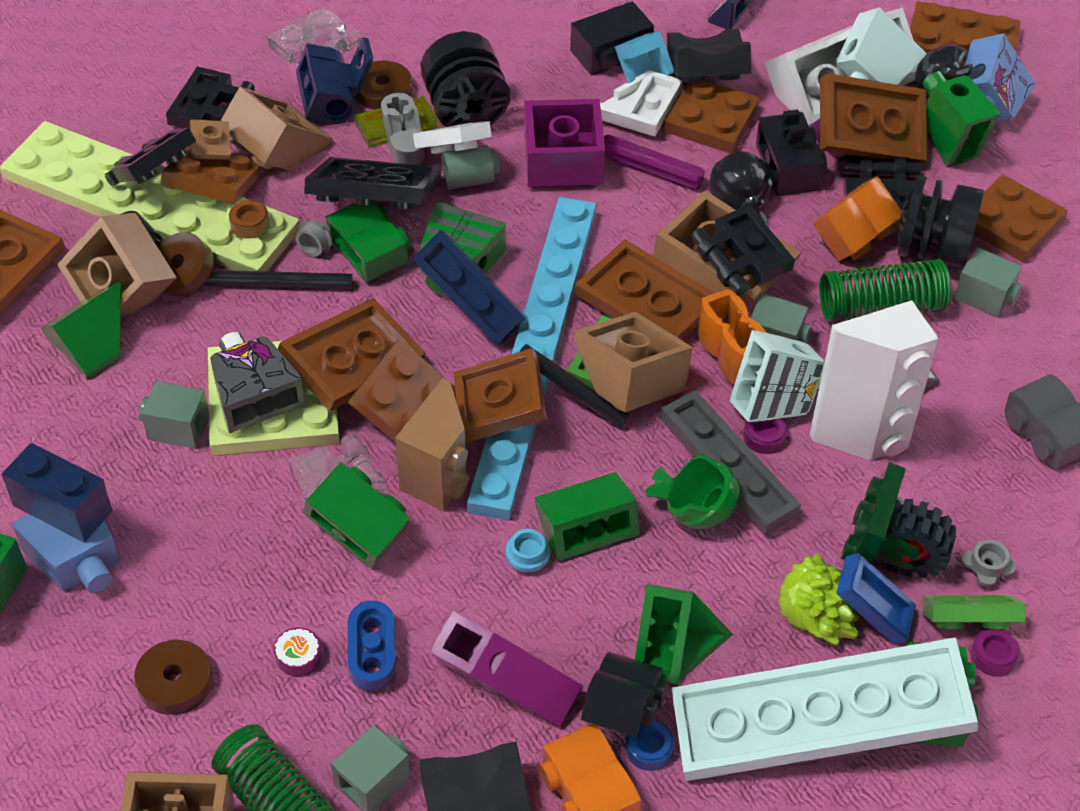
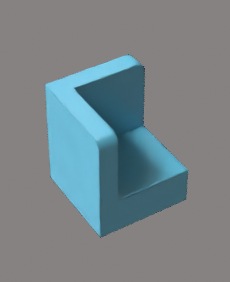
(644, 54)

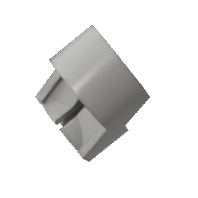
(397, 115)

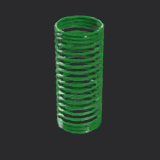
(936, 295)
(275, 790)

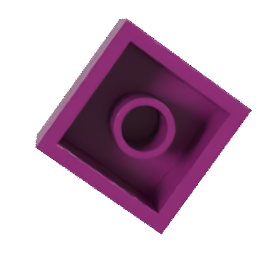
(564, 142)

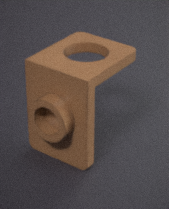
(211, 139)

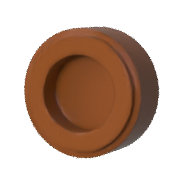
(249, 219)

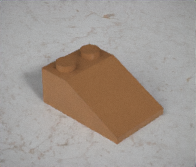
(679, 251)

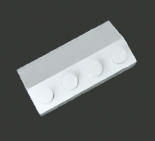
(798, 72)
(874, 382)

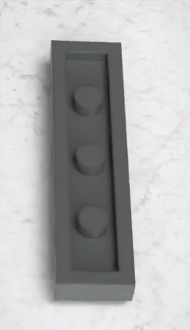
(705, 432)

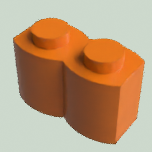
(858, 219)
(726, 330)
(587, 773)

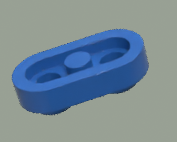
(371, 648)

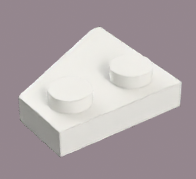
(643, 102)
(462, 136)

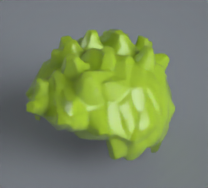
(812, 604)

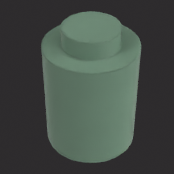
(469, 167)

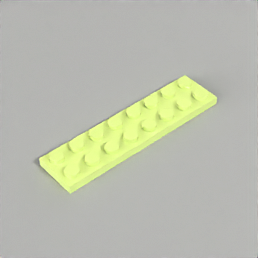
(74, 172)

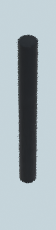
(280, 279)

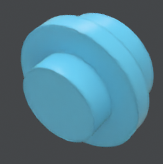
(527, 550)

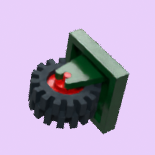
(898, 530)

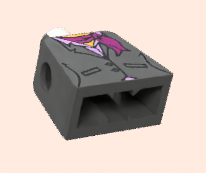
(254, 381)

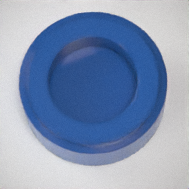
(651, 748)

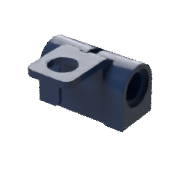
(330, 83)

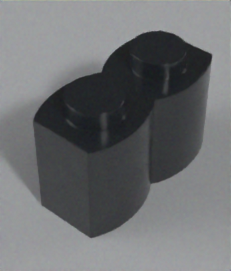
(624, 695)

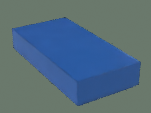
(876, 598)

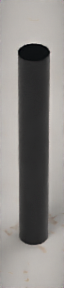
(579, 389)

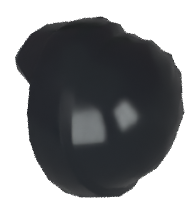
(943, 59)
(742, 181)

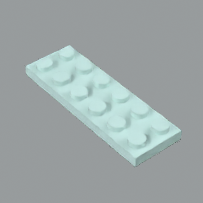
(823, 709)

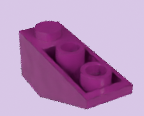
(505, 669)

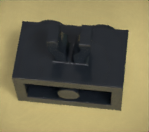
(791, 153)

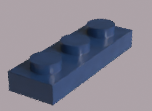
(469, 288)

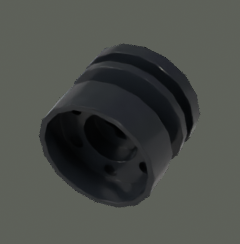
(464, 79)
(939, 222)

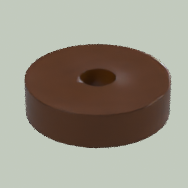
(382, 80)
(196, 260)
(176, 695)

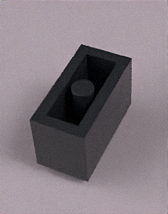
(596, 36)

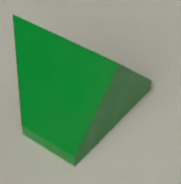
(89, 331)
(677, 631)

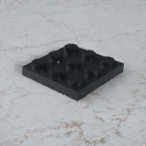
(373, 182)

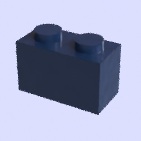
(57, 492)

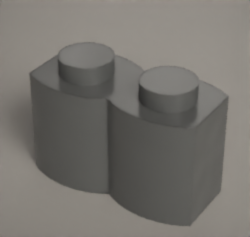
(1048, 417)

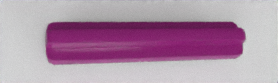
(653, 162)

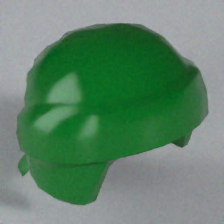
(700, 493)

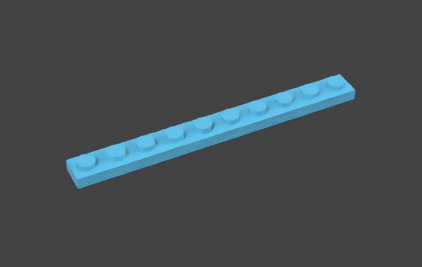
(547, 309)

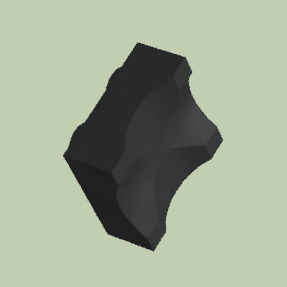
(717, 55)
(476, 781)

